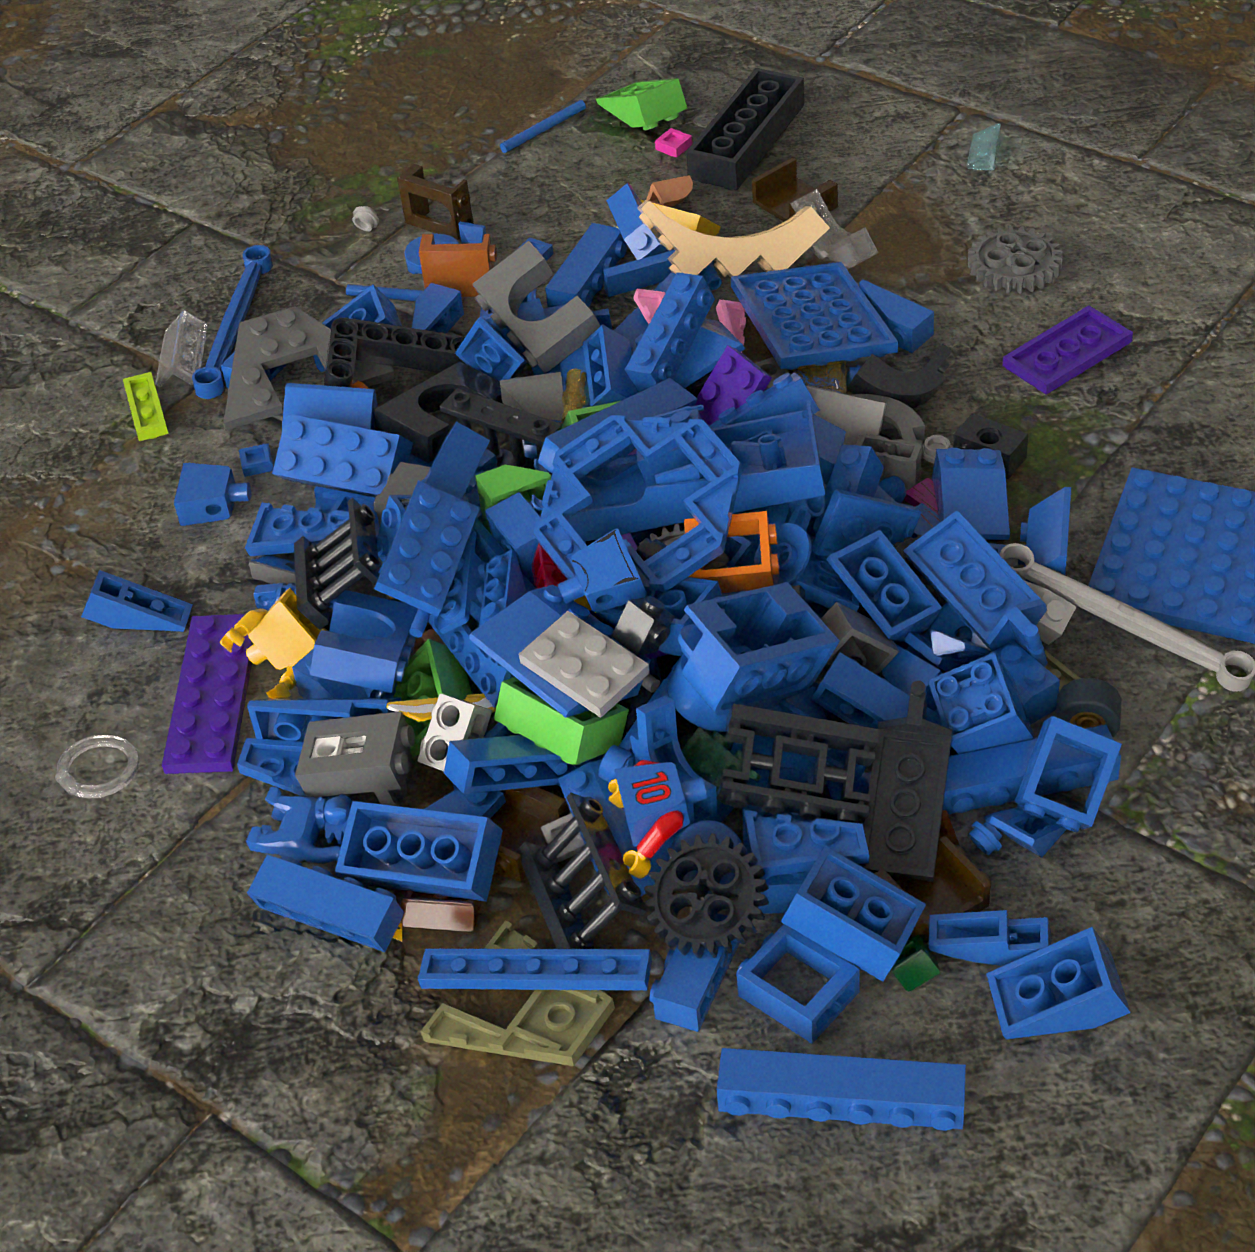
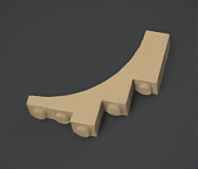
(775, 247)

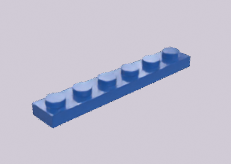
(536, 969)

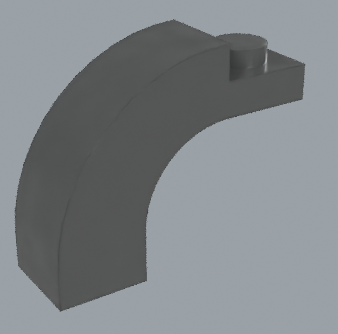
(899, 421)

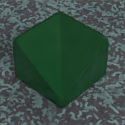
(915, 964)

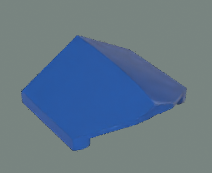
(1027, 830)

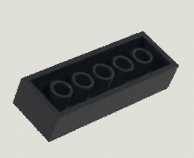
(745, 129)

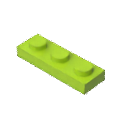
(145, 406)

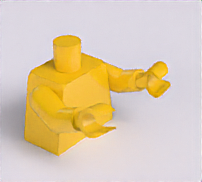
(278, 635)

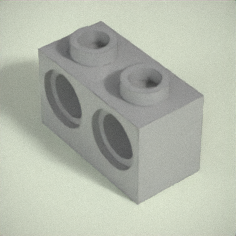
(443, 728)

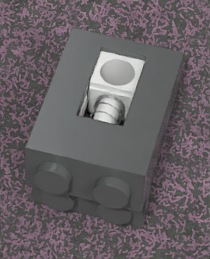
(357, 757)

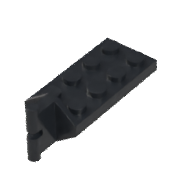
(907, 793)

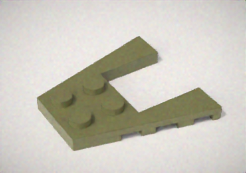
(548, 1027)

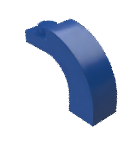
(659, 743)

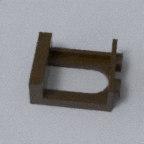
(415, 195)

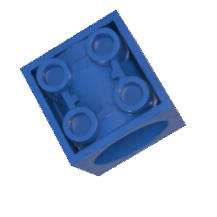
(980, 705)

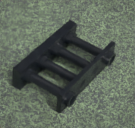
(502, 418)
(312, 562)
(552, 885)

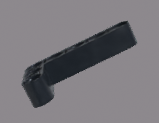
(385, 345)

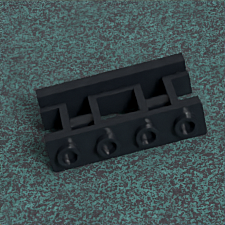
(799, 736)

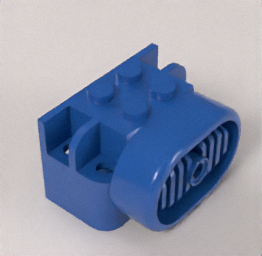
(747, 653)

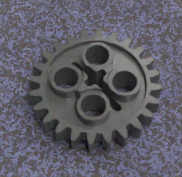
(1015, 259)

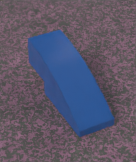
(987, 936)

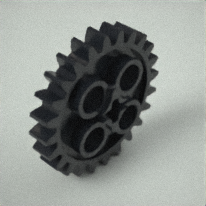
(712, 863)

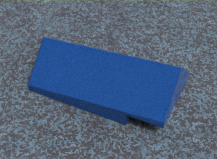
(289, 717)

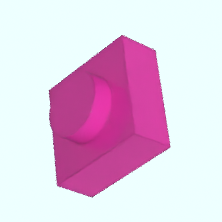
(673, 142)

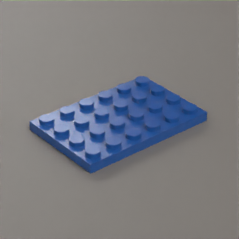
(813, 315)

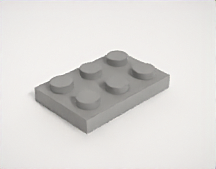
(584, 663)

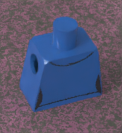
(604, 574)

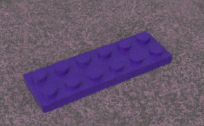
(208, 699)

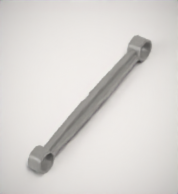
(1133, 620)

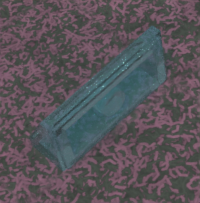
(984, 148)

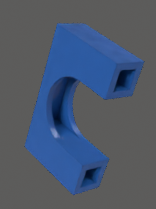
(365, 642)

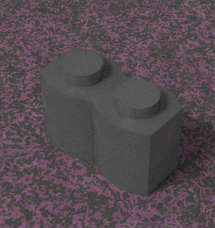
(898, 457)

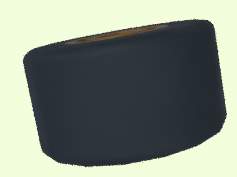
(1090, 704)

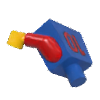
(653, 807)

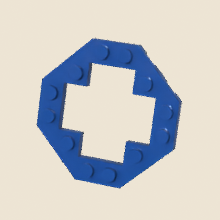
(653, 438)

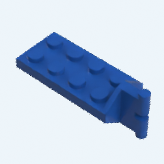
(979, 585)

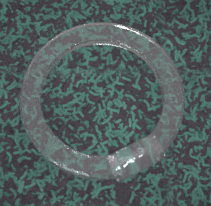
(100, 790)

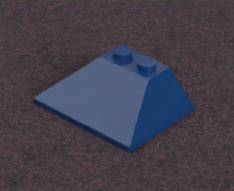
(703, 352)

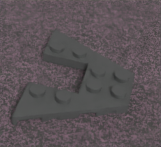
(275, 342)

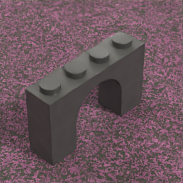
(545, 340)

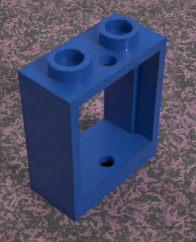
(1080, 739)
(823, 1008)

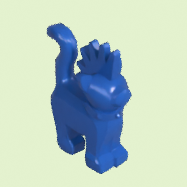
(300, 825)

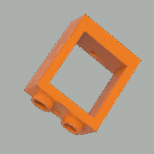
(745, 577)

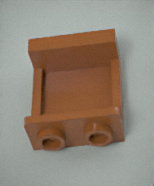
(456, 264)

